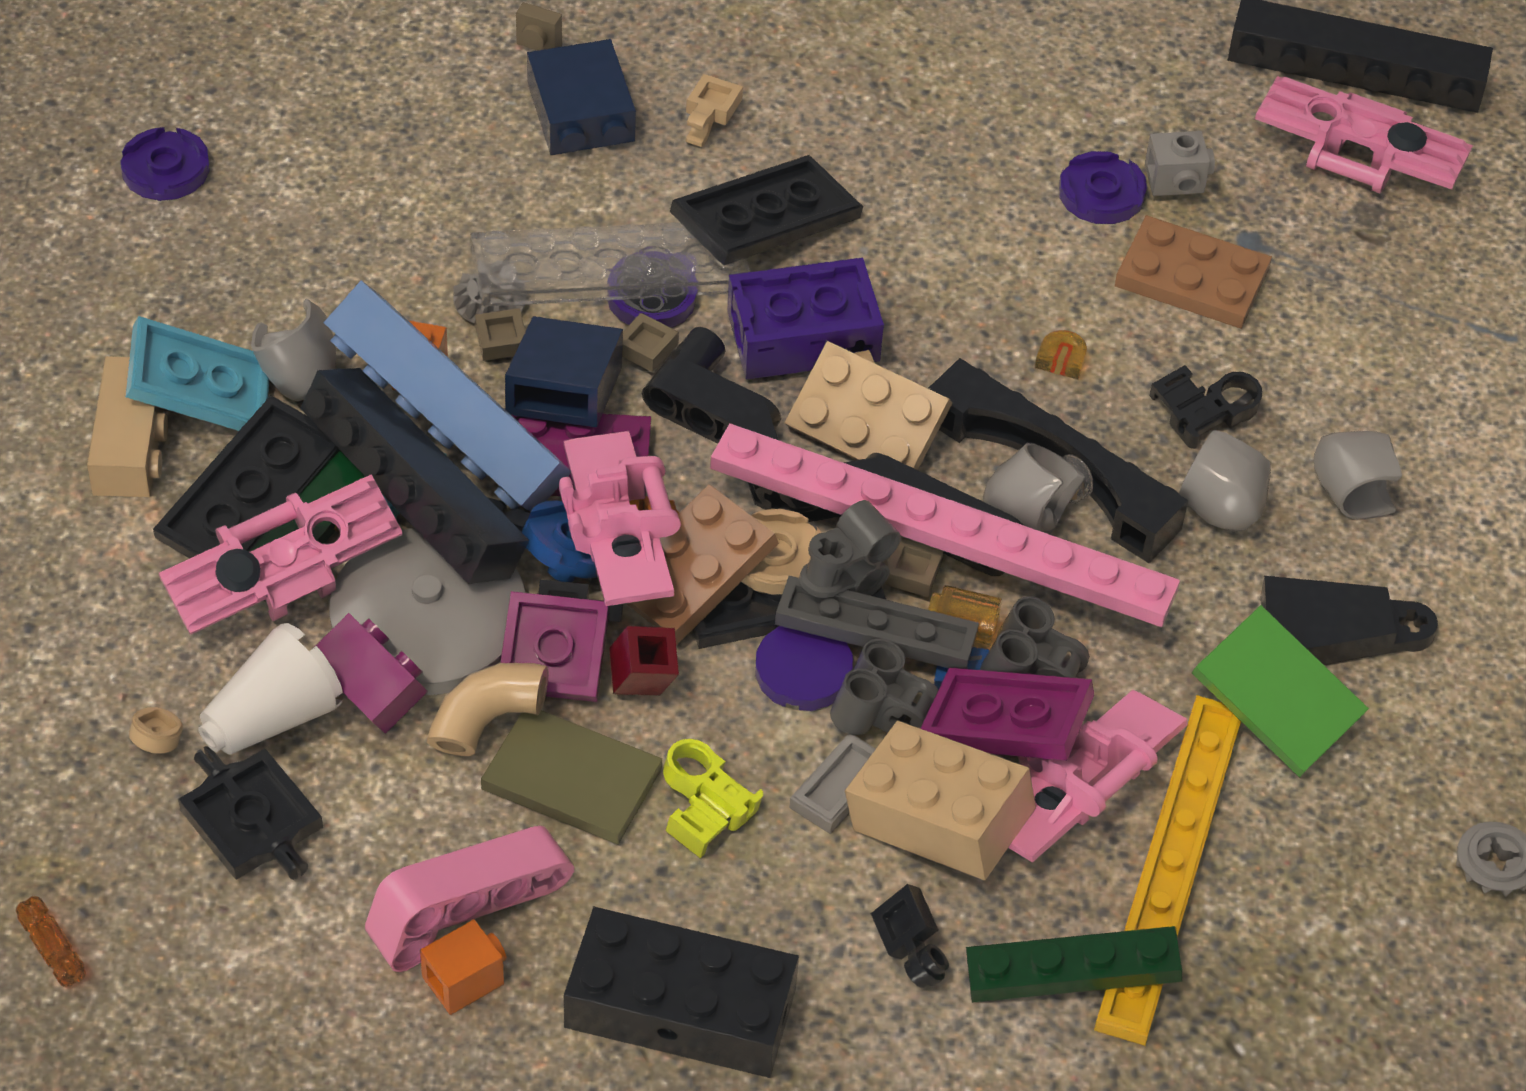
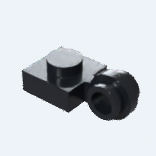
(904, 926)

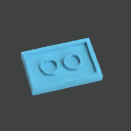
(194, 375)

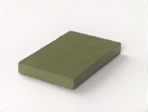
(572, 774)

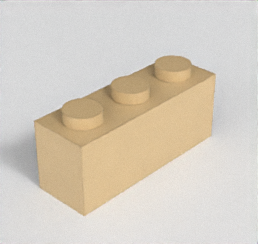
(124, 438)

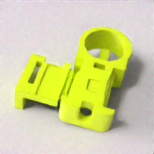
(712, 797)

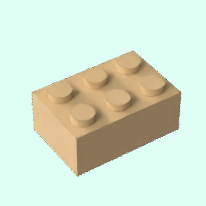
(941, 799)

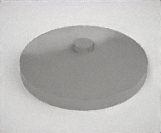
(426, 609)

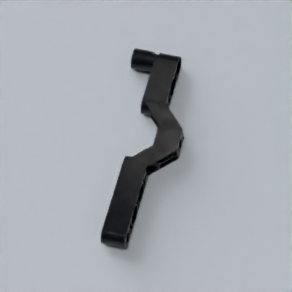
(706, 404)

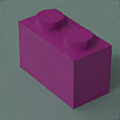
(369, 674)

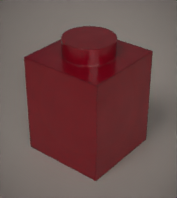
(644, 660)

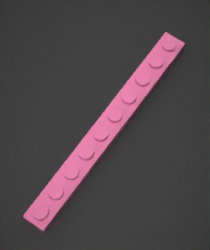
(948, 525)

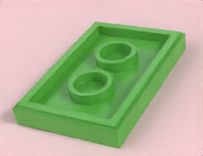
(1280, 690)

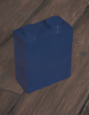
(581, 97)
(564, 371)

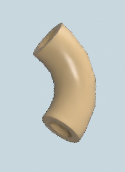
(481, 699)

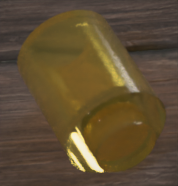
(969, 606)

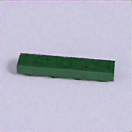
(1074, 964)

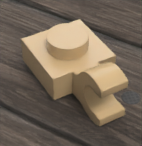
(708, 103)

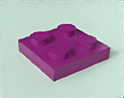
(562, 635)

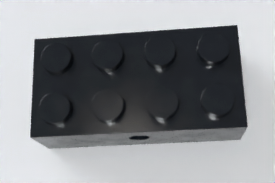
(680, 991)

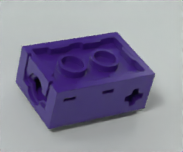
(791, 313)

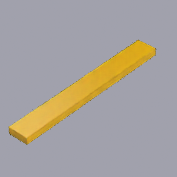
(1174, 855)

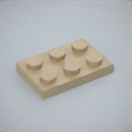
(867, 409)

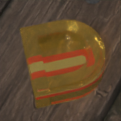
(1062, 354)

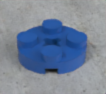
(553, 545)

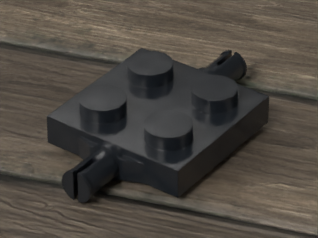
(250, 813)

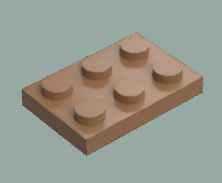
(1193, 271)
(706, 560)

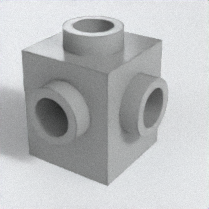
(1178, 163)

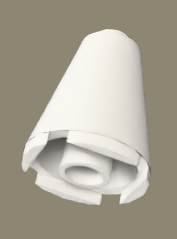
(271, 693)

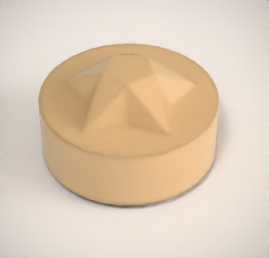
(155, 730)

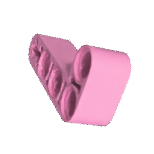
(462, 887)

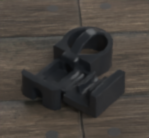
(1201, 411)

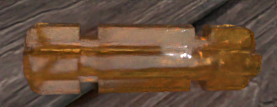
(50, 941)

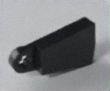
(1346, 619)

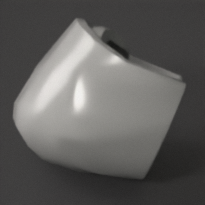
(295, 355)
(1355, 472)
(1227, 482)
(1034, 487)

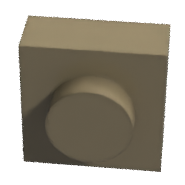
(538, 27)
(499, 333)
(648, 342)
(914, 567)

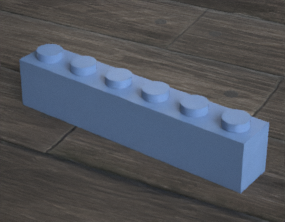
(446, 397)

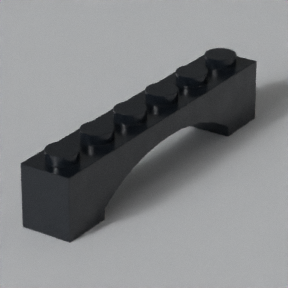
(1139, 507)

